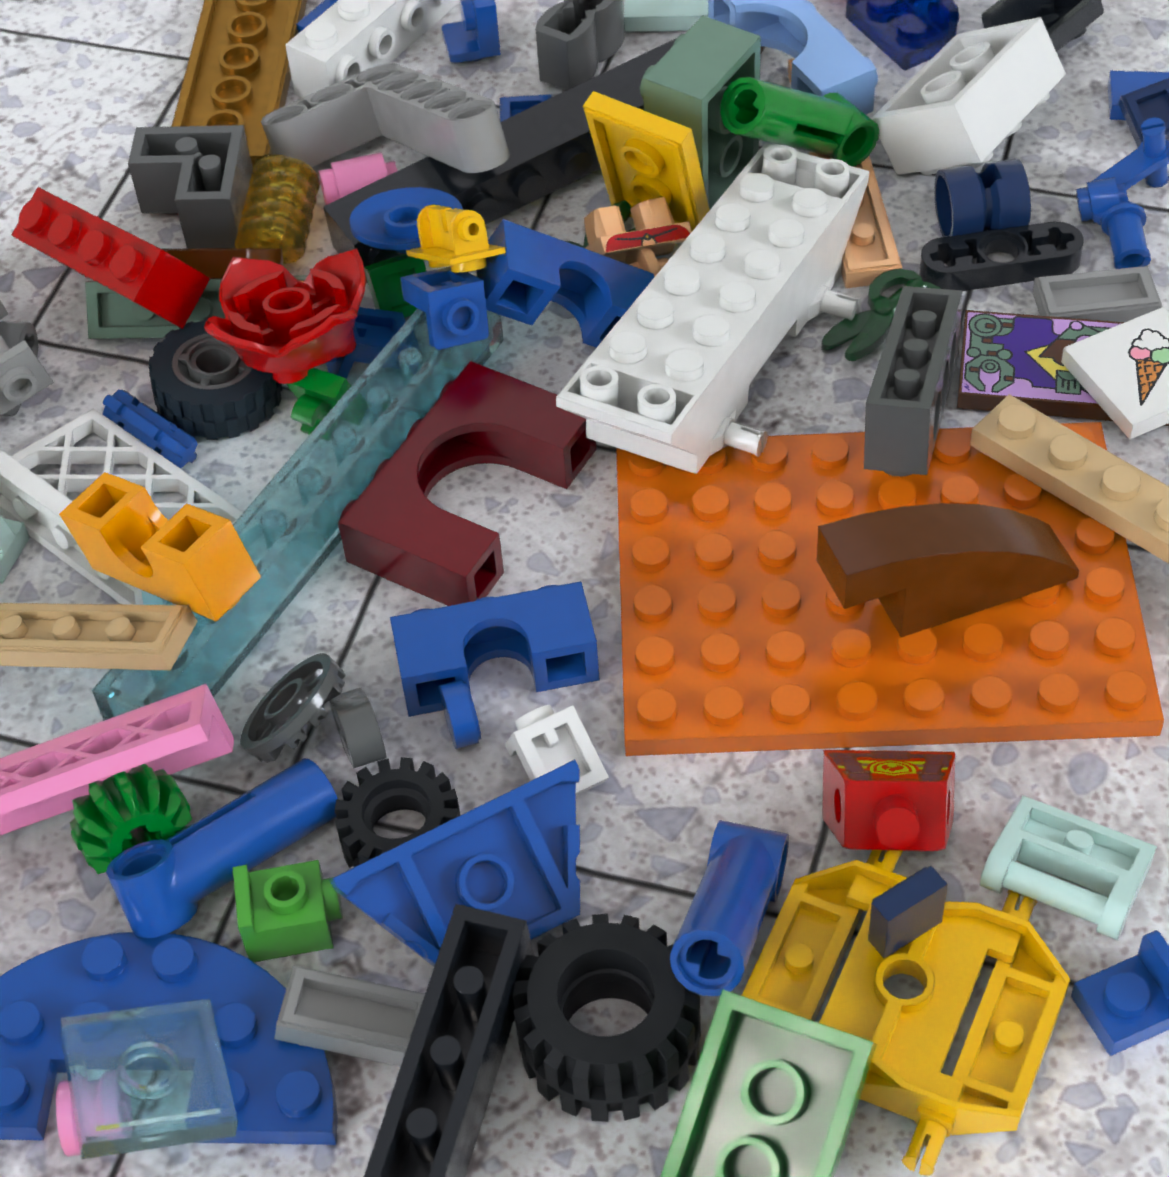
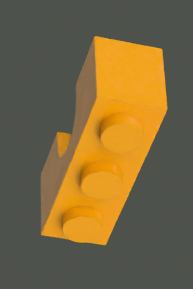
(183, 560)

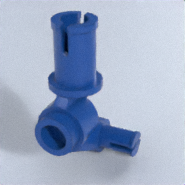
(1107, 200)

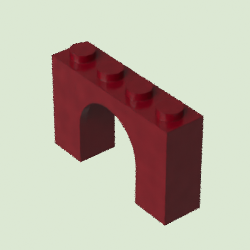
(474, 422)

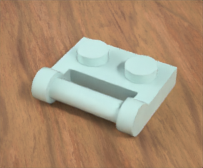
(1074, 850)

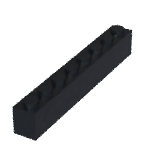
(546, 147)

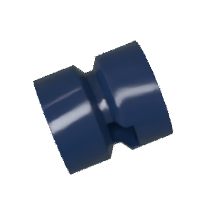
(982, 200)

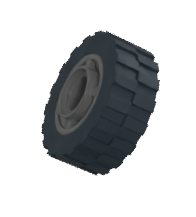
(208, 386)

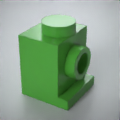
(285, 910)

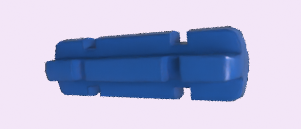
(150, 428)

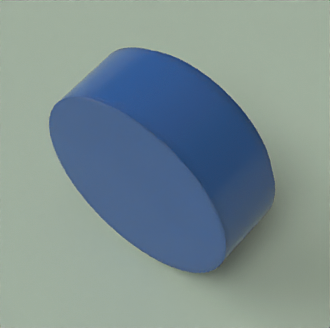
(460, 714)

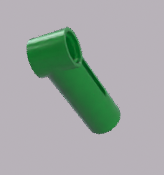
(799, 119)

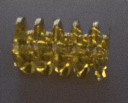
(279, 206)

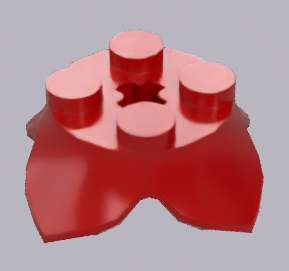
(288, 322)

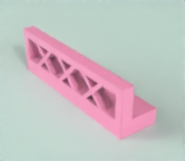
(162, 735)

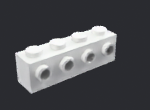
(356, 38)

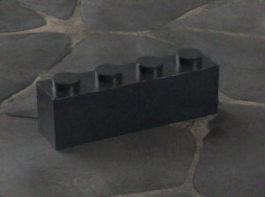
(453, 1049)

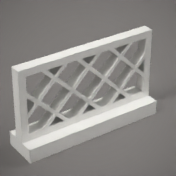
(41, 497)

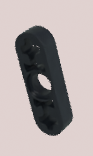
(1052, 246)

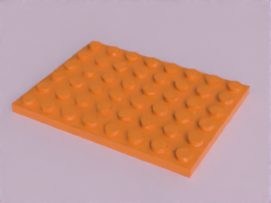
(751, 651)

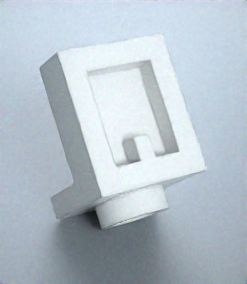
(553, 739)

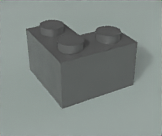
(195, 174)

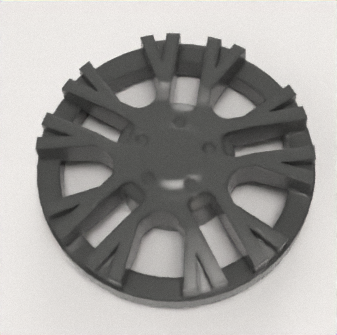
(290, 706)

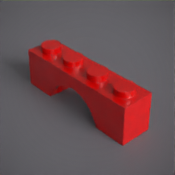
(111, 257)

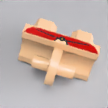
(653, 235)

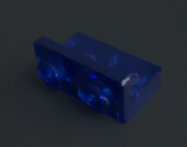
(906, 29)

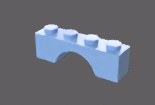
(821, 53)

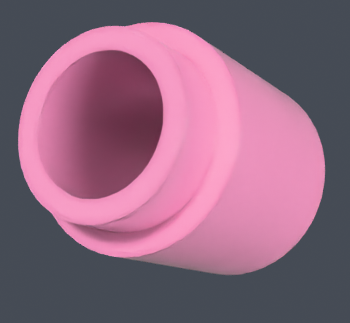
(353, 174)

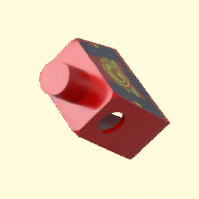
(889, 798)

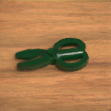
(872, 326)

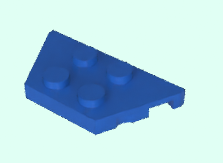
(498, 858)

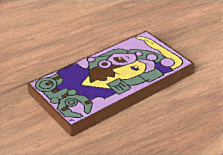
(1023, 359)

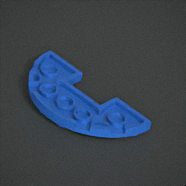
(276, 1086)

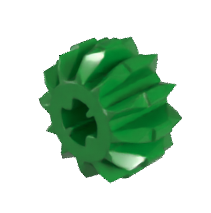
(127, 812)

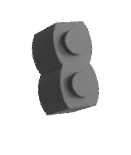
(576, 38)

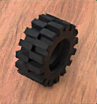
(386, 793)

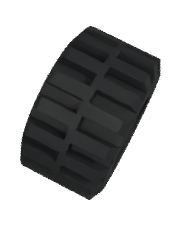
(605, 1070)

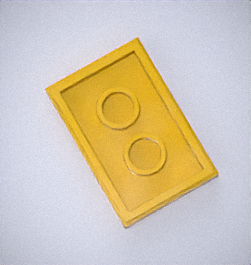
(646, 158)

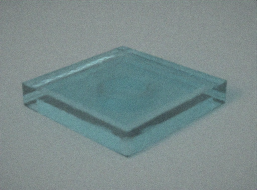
(147, 1078)

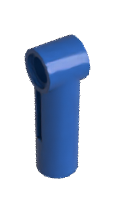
(167, 878)
(729, 907)

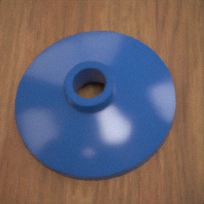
(391, 216)

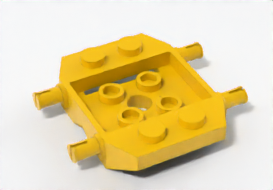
(917, 1033)

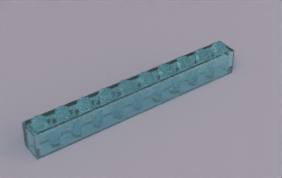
(298, 512)

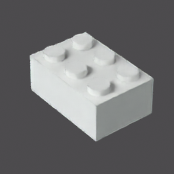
(969, 98)

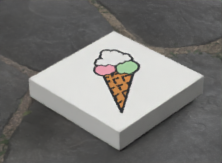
(1127, 371)

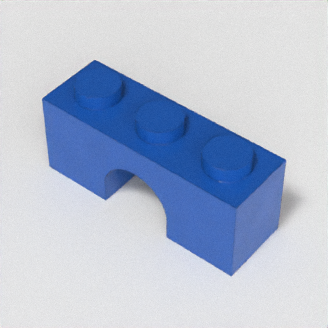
(549, 269)
(538, 627)

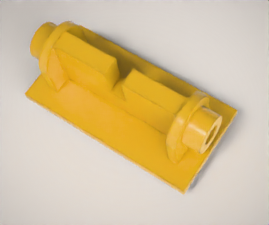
(453, 239)

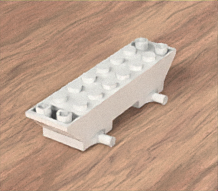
(719, 307)

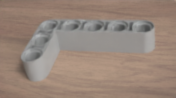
(394, 104)

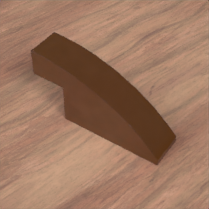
(940, 560)

